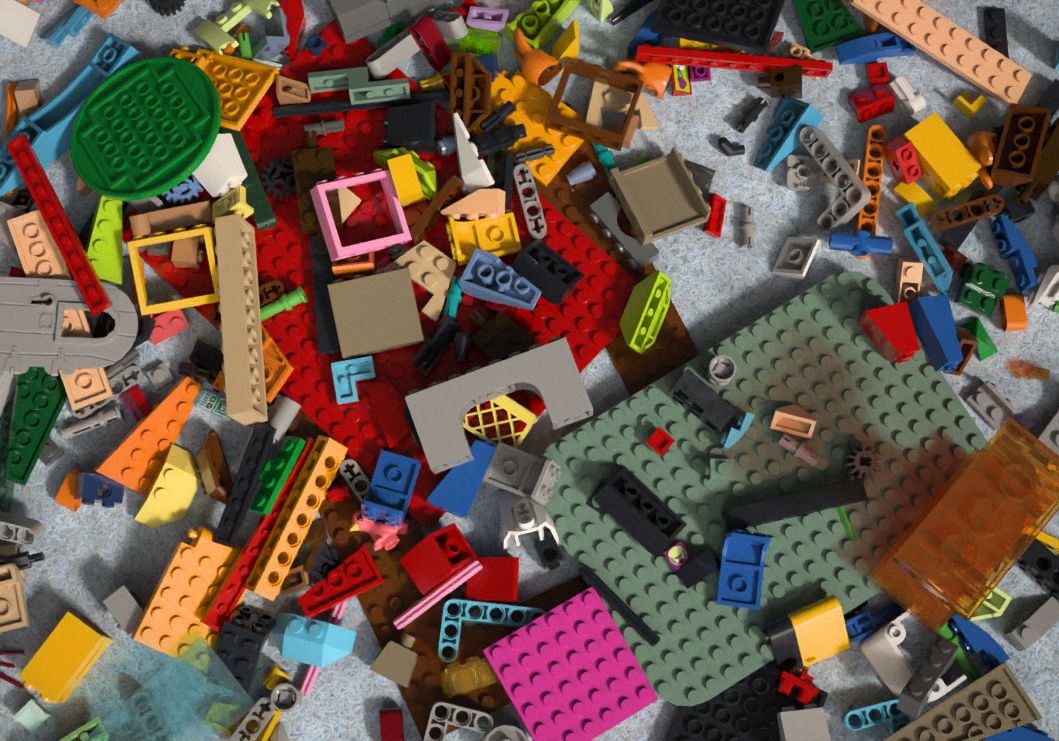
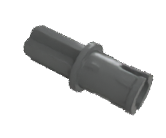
(325, 127)
(120, 365)

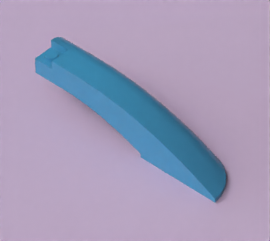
(52, 124)

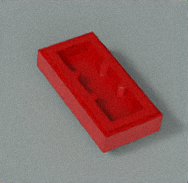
(715, 221)

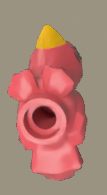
(380, 532)

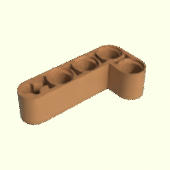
(170, 218)

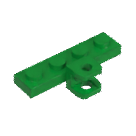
(275, 475)

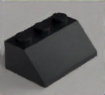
(547, 271)

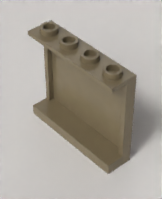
(659, 197)
(375, 312)

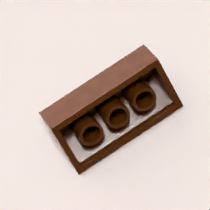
(1020, 145)

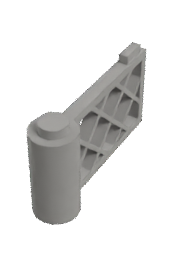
(279, 415)

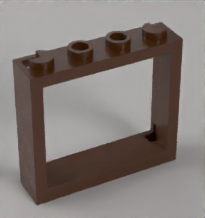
(583, 130)

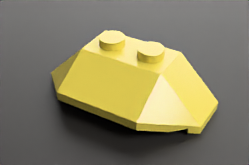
(170, 490)

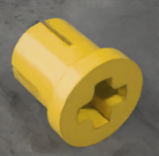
(275, 677)

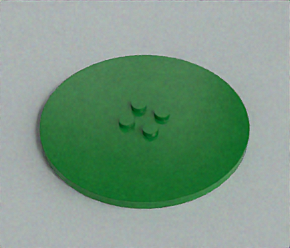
(145, 128)

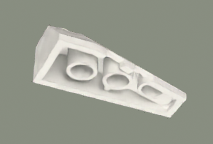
(472, 171)

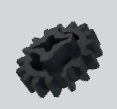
(275, 181)

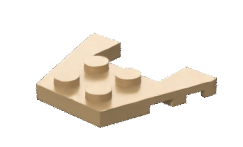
(613, 99)
(430, 271)

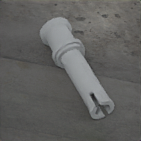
(102, 419)

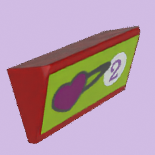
(680, 80)

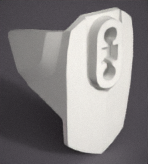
(521, 517)

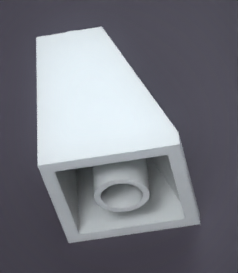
(221, 168)
(803, 724)

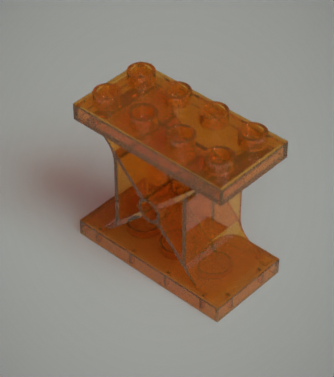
(972, 529)

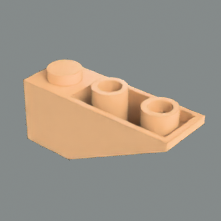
(479, 203)
(908, 280)

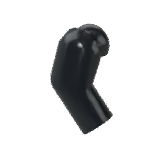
(728, 149)

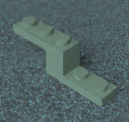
(359, 85)

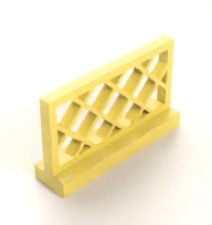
(512, 407)

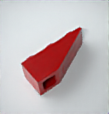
(294, 24)

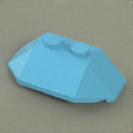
(311, 640)

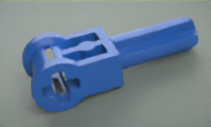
(867, 623)

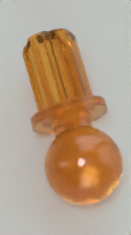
(1019, 371)

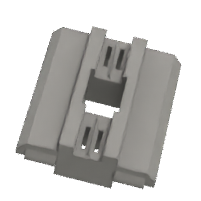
(802, 183)

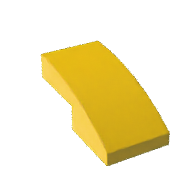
(914, 193)

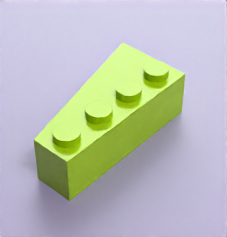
(541, 21)
(105, 240)

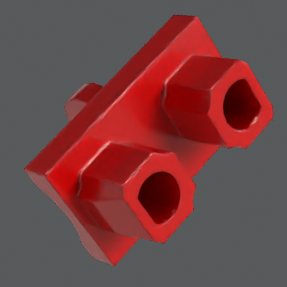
(806, 691)

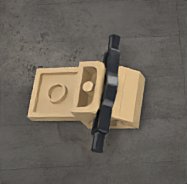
(12, 580)

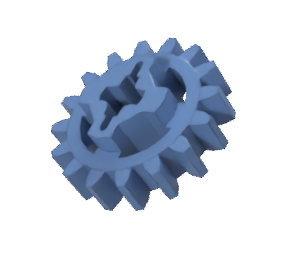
(184, 192)

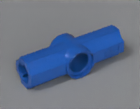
(860, 243)

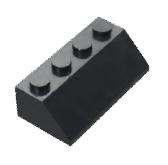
(640, 511)

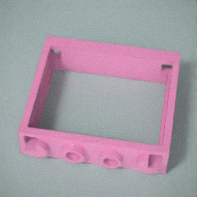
(328, 226)

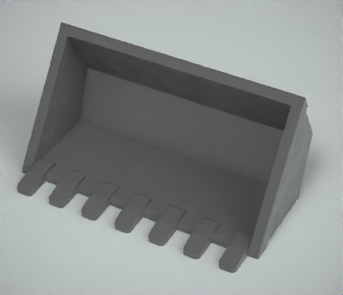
(366, 17)

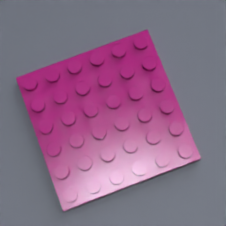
(570, 672)

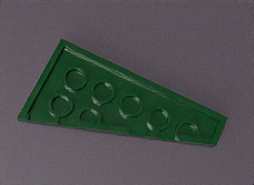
(826, 23)
(34, 414)

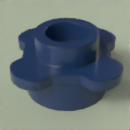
(316, 39)

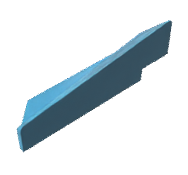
(69, 24)
(926, 248)

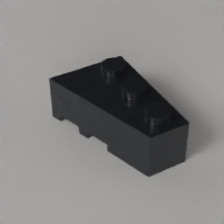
(702, 401)

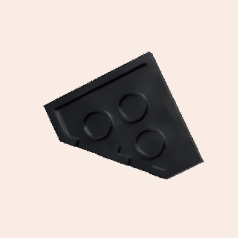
(107, 324)

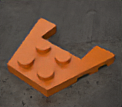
(276, 367)

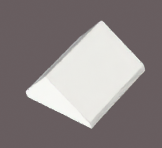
(795, 258)

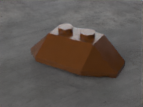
(469, 90)
(214, 469)

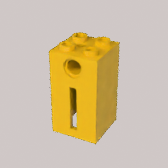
(942, 157)
(64, 658)

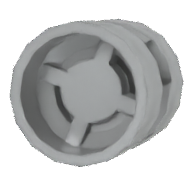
(721, 370)
(286, 698)

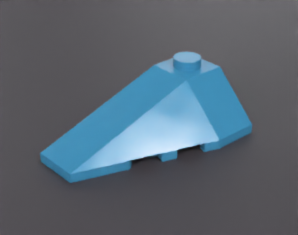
(783, 137)

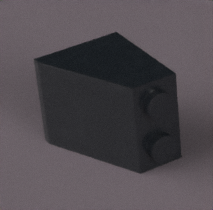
(412, 128)

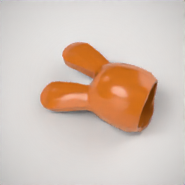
(534, 61)
(653, 74)
(984, 151)

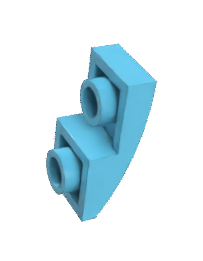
(731, 437)

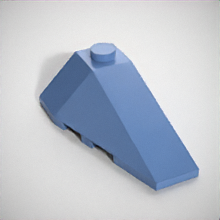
(496, 282)

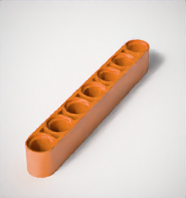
(872, 182)

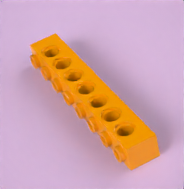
(287, 520)

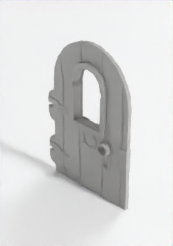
(34, 331)

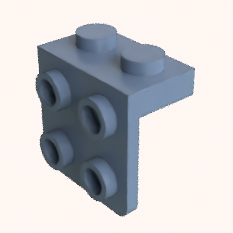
(276, 37)

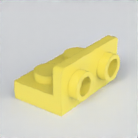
(232, 203)

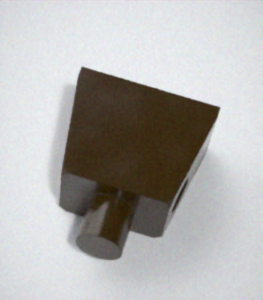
(783, 82)

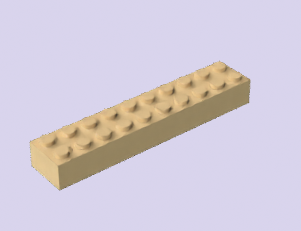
(240, 320)

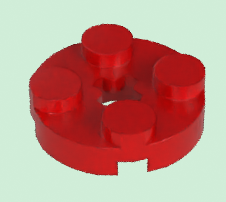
(263, 118)

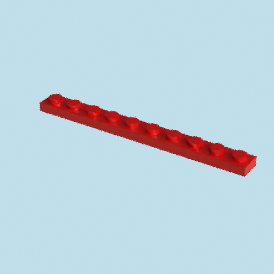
(725, 60)
(59, 225)
(233, 584)

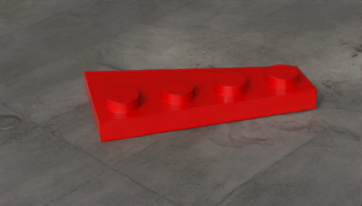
(348, 580)

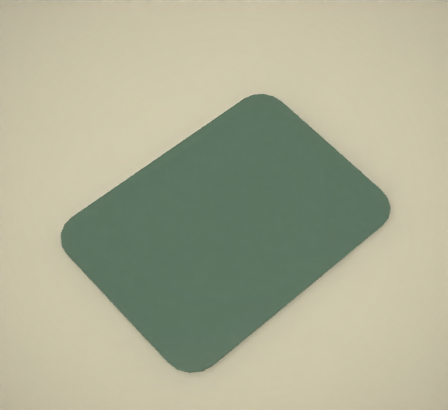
(798, 355)

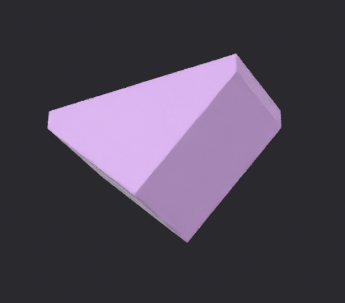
(487, 18)

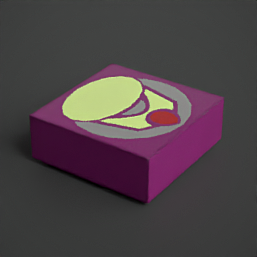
(677, 556)

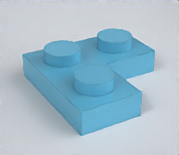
(345, 375)

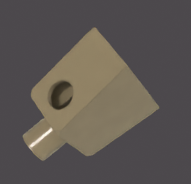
(397, 661)

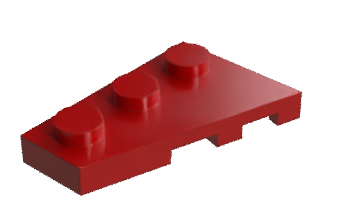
(389, 410)

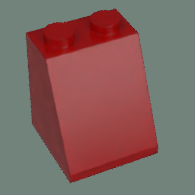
(891, 331)
(437, 558)
(494, 582)

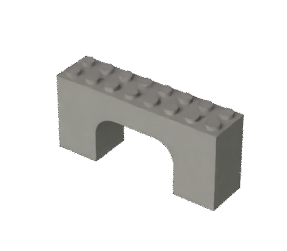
(443, 406)

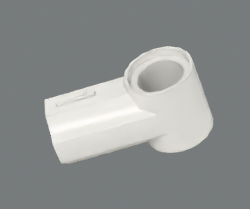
(908, 100)

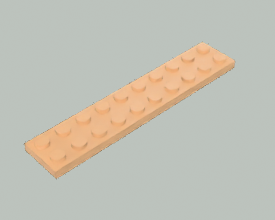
(950, 46)
(44, 260)

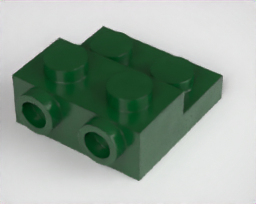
(981, 289)

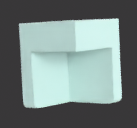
(32, 715)

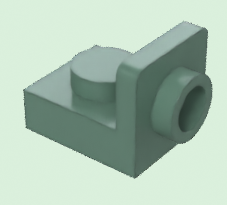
(719, 469)

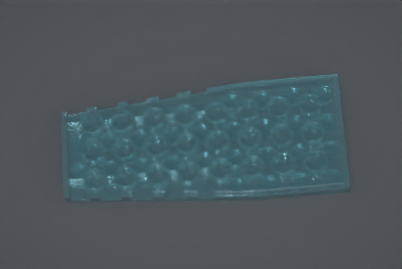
(184, 701)

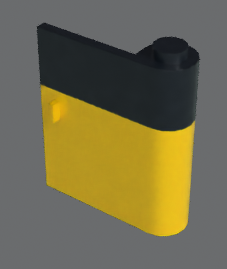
(807, 634)

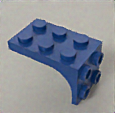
(391, 488)
(741, 569)

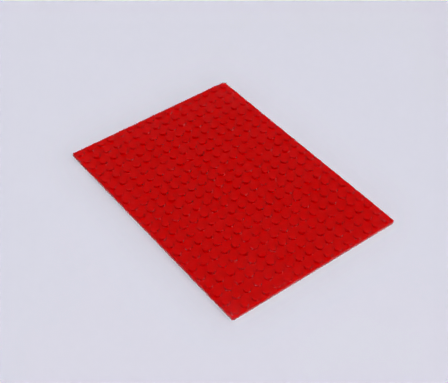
(585, 318)

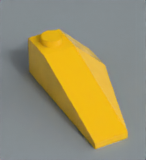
(567, 45)

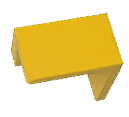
(406, 180)

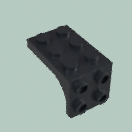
(243, 642)

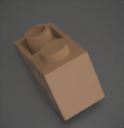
(188, 251)

